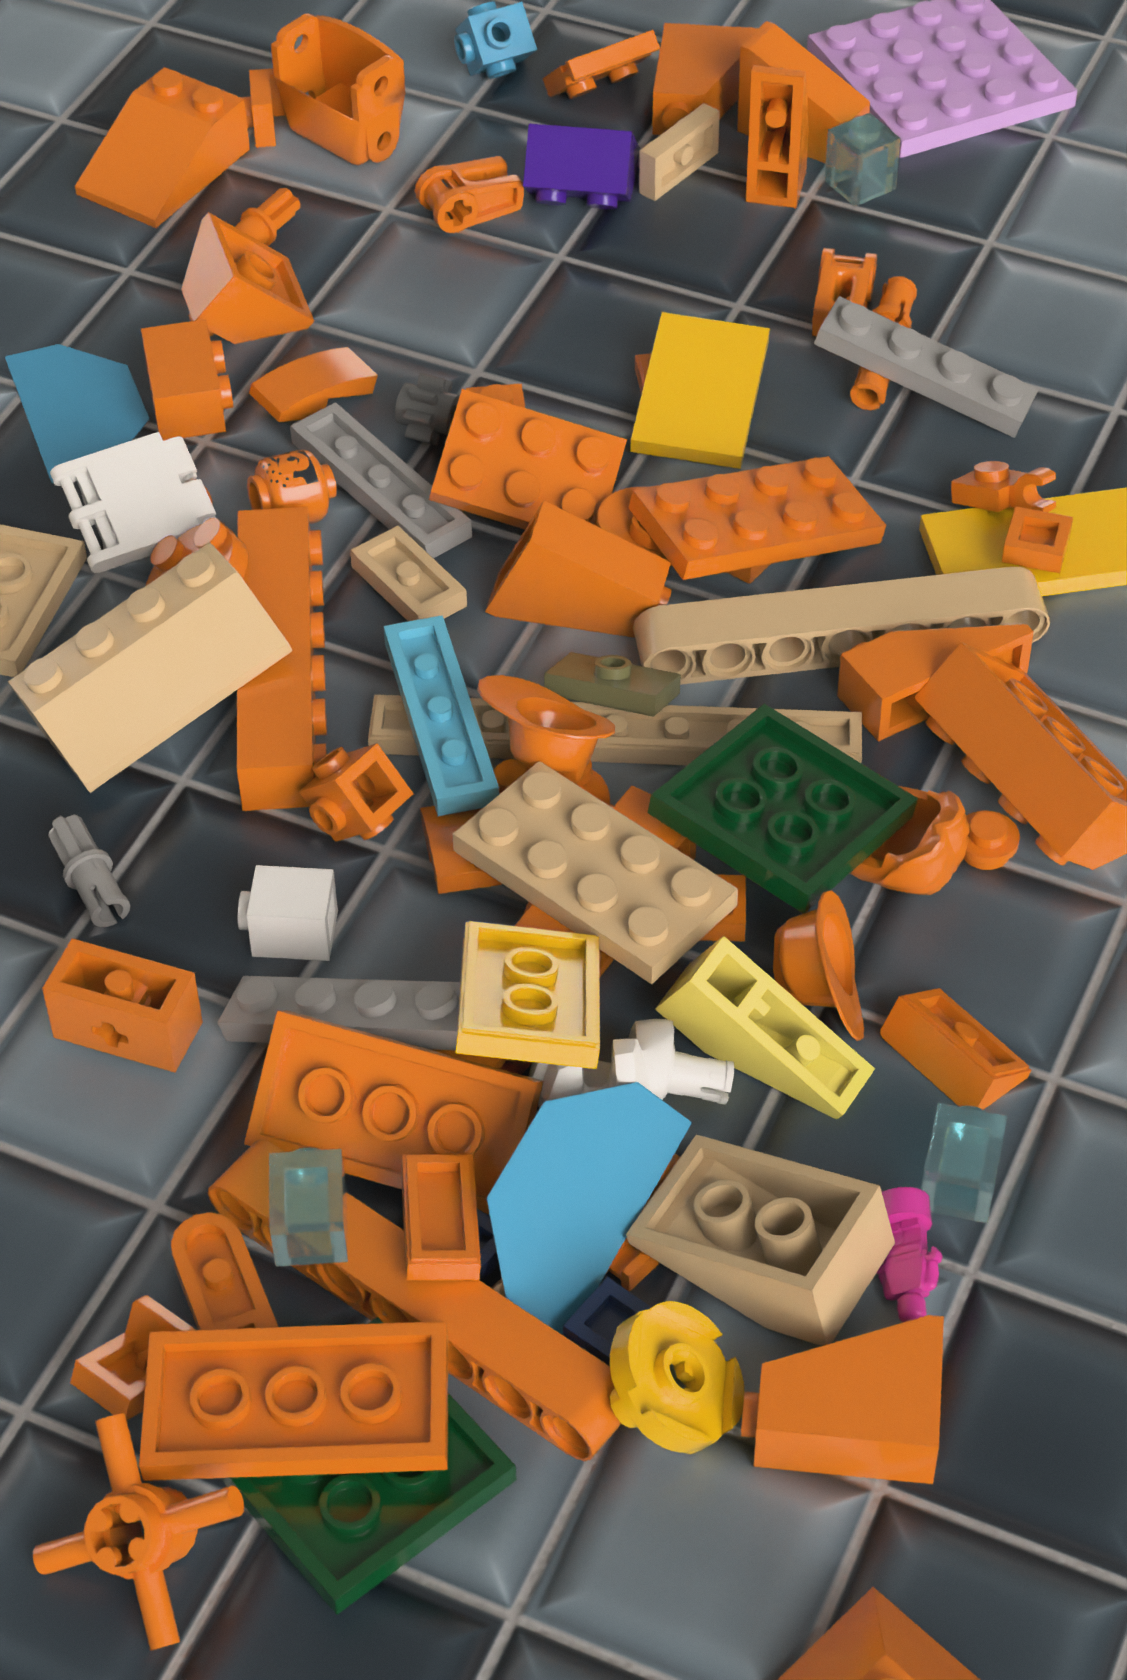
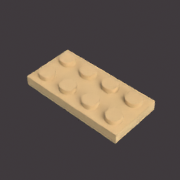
(595, 871)

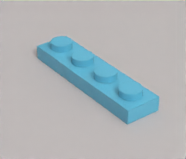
(441, 715)

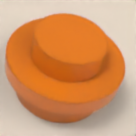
(991, 839)

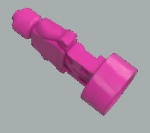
(909, 1268)

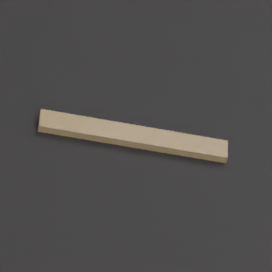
(668, 738)

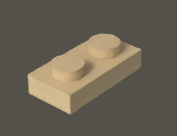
(678, 152)
(408, 576)

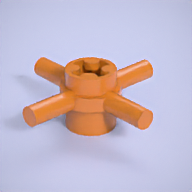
(115, 1536)

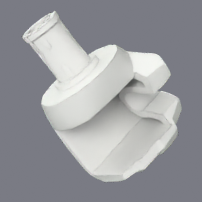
(642, 1058)

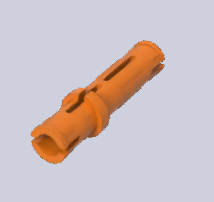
(895, 305)

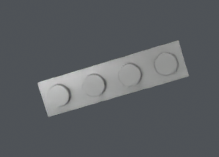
(926, 366)
(380, 479)
(395, 1009)

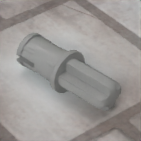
(88, 870)

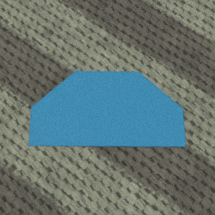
(76, 402)
(577, 1193)

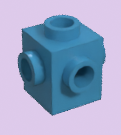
(494, 39)

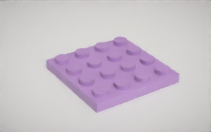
(944, 71)

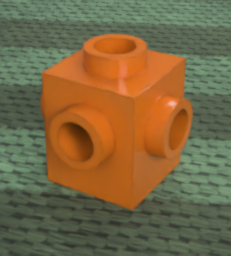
(355, 792)

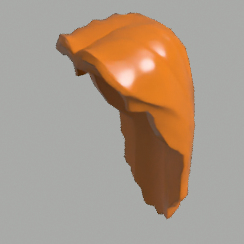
(924, 849)

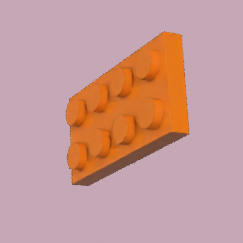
(756, 517)
(385, 1100)
(295, 1401)

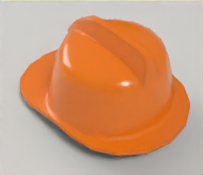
(545, 725)
(818, 961)

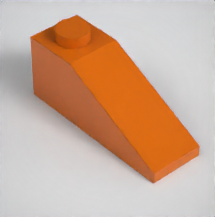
(777, 136)
(891, 669)

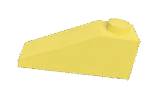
(750, 1019)

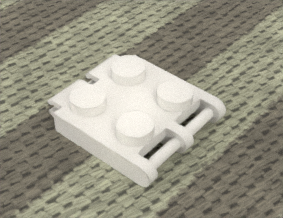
(133, 498)

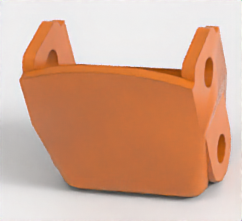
(350, 83)

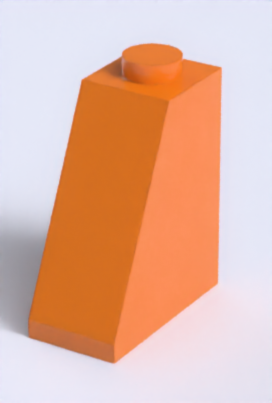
(696, 68)
(828, 96)
(577, 577)
(853, 1406)

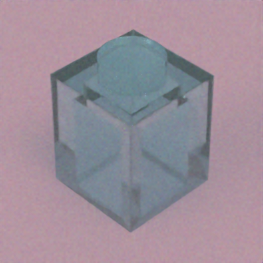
(862, 159)
(963, 1161)
(308, 1207)

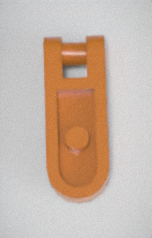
(219, 1275)

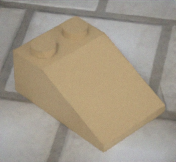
(768, 1236)

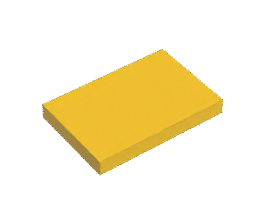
(700, 390)
(529, 995)

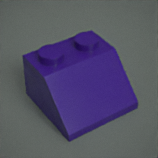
(580, 165)

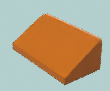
(952, 1049)

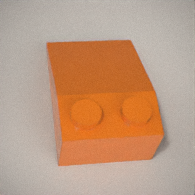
(165, 147)

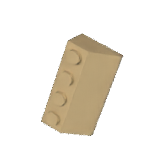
(150, 666)

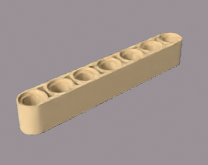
(818, 624)

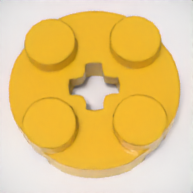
(651, 1398)

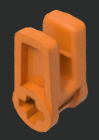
(474, 193)
(843, 277)

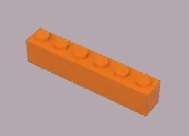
(279, 706)

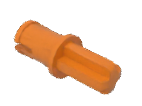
(269, 216)

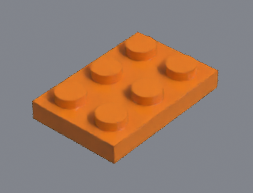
(512, 458)

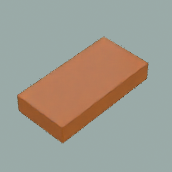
(440, 1217)

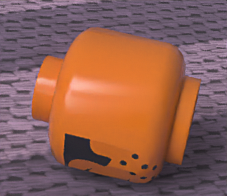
(292, 482)

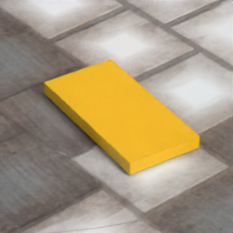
(1094, 555)

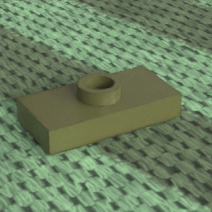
(613, 683)

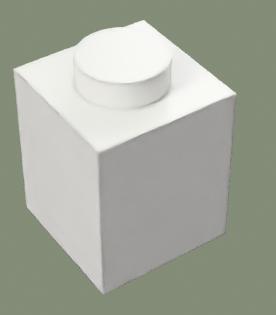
(290, 912)

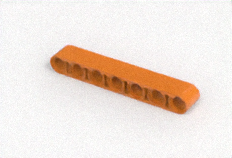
(491, 1340)

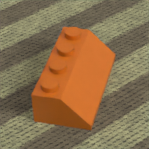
(1031, 755)

